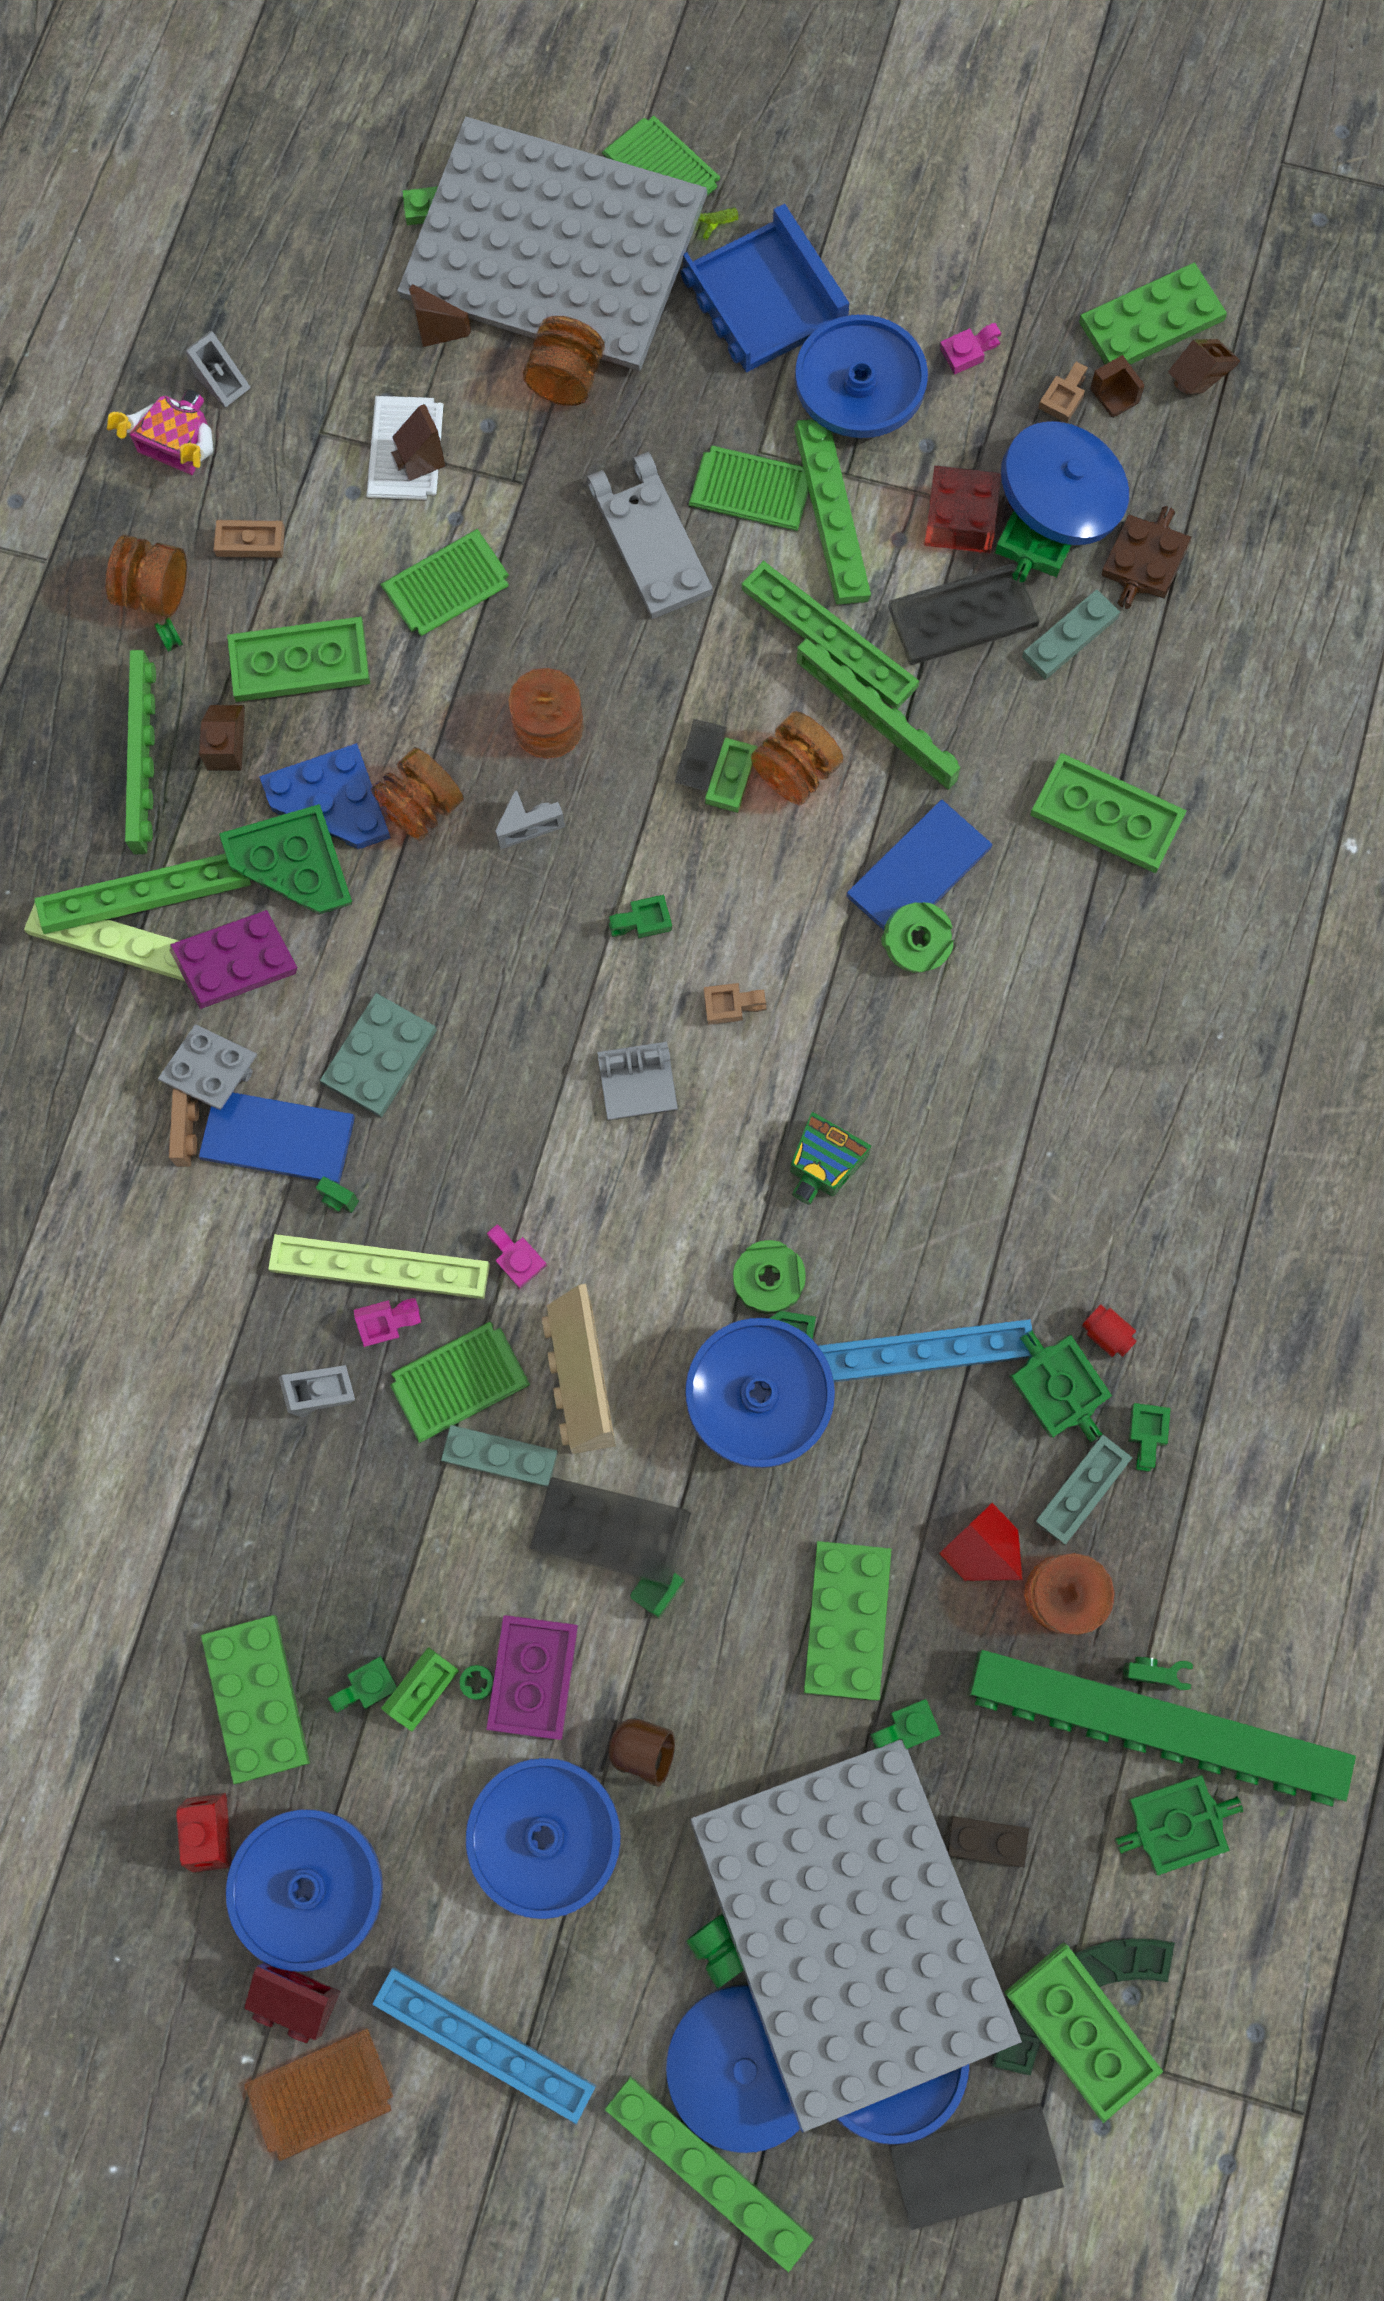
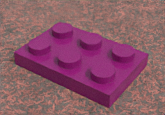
(233, 959)
(532, 1677)

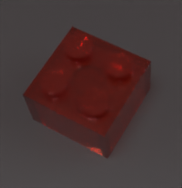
(962, 509)

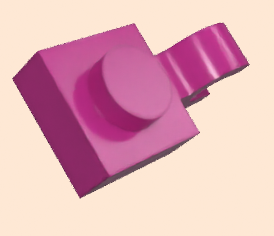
(967, 350)
(517, 1259)
(381, 1322)

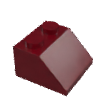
(290, 2001)

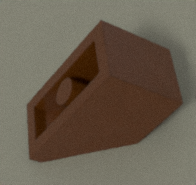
(1202, 365)
(418, 445)
(222, 737)

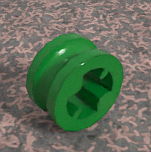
(168, 634)
(468, 1690)

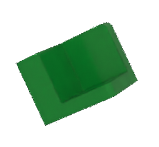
(656, 1596)

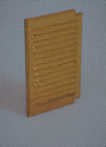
(320, 2095)

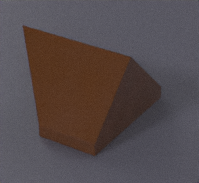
(437, 319)

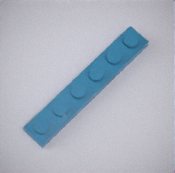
(927, 1351)
(484, 2045)

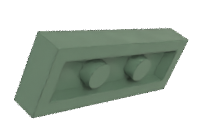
(1071, 634)
(499, 1456)
(1083, 1490)

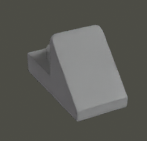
(520, 826)
(316, 1390)

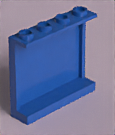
(765, 291)

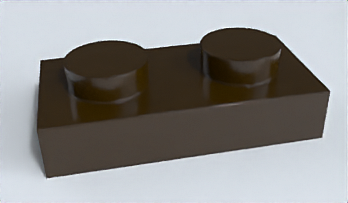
(988, 1841)

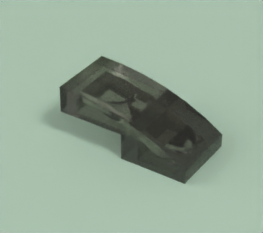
(700, 755)

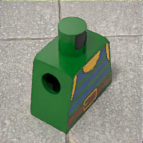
(825, 1158)

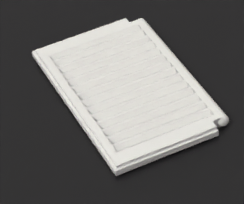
(383, 476)

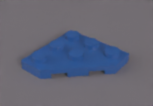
(340, 787)

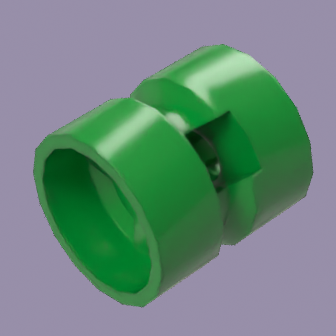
(716, 1945)

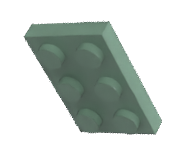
(378, 1055)

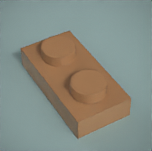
(249, 538)
(182, 1140)

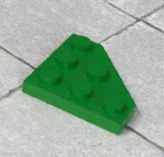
(290, 858)

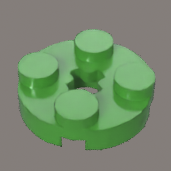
(898, 937)
(753, 1263)

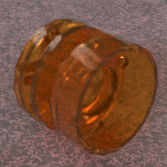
(563, 360)
(146, 576)
(546, 713)
(797, 757)
(423, 788)
(1087, 1582)

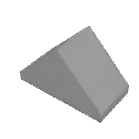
(216, 369)

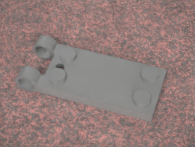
(652, 540)

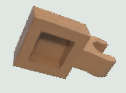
(1064, 395)
(726, 1003)

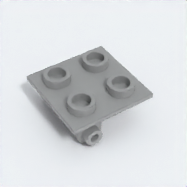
(208, 1067)
(637, 1080)

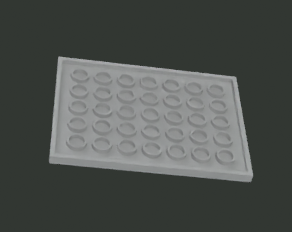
(553, 232)
(853, 1934)

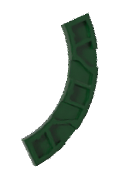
(1106, 1963)

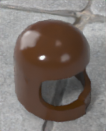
(637, 1747)

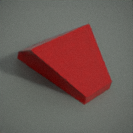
(986, 1549)

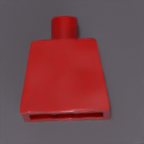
(204, 1833)

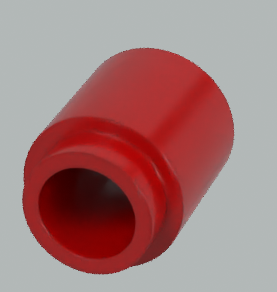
(1110, 1331)

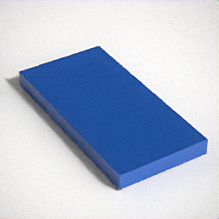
(920, 864)
(278, 1137)

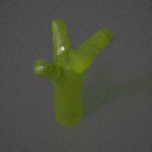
(717, 218)

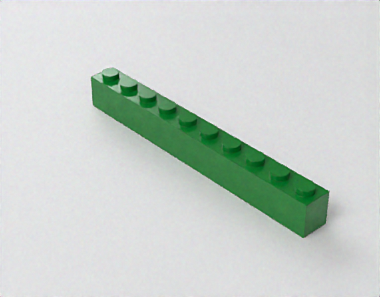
(1161, 1726)

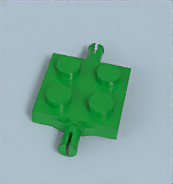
(1030, 549)
(1060, 1386)
(1178, 1825)

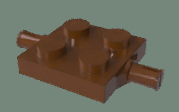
(1146, 557)

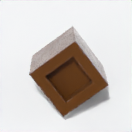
(1117, 386)

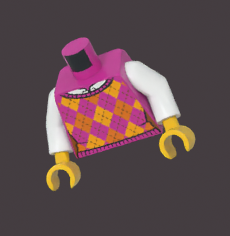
(168, 431)

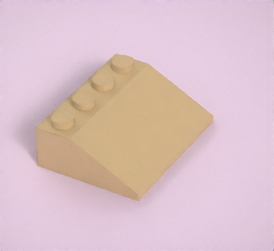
(579, 1372)

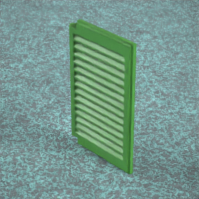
(657, 149)
(750, 488)
(446, 583)
(457, 1381)

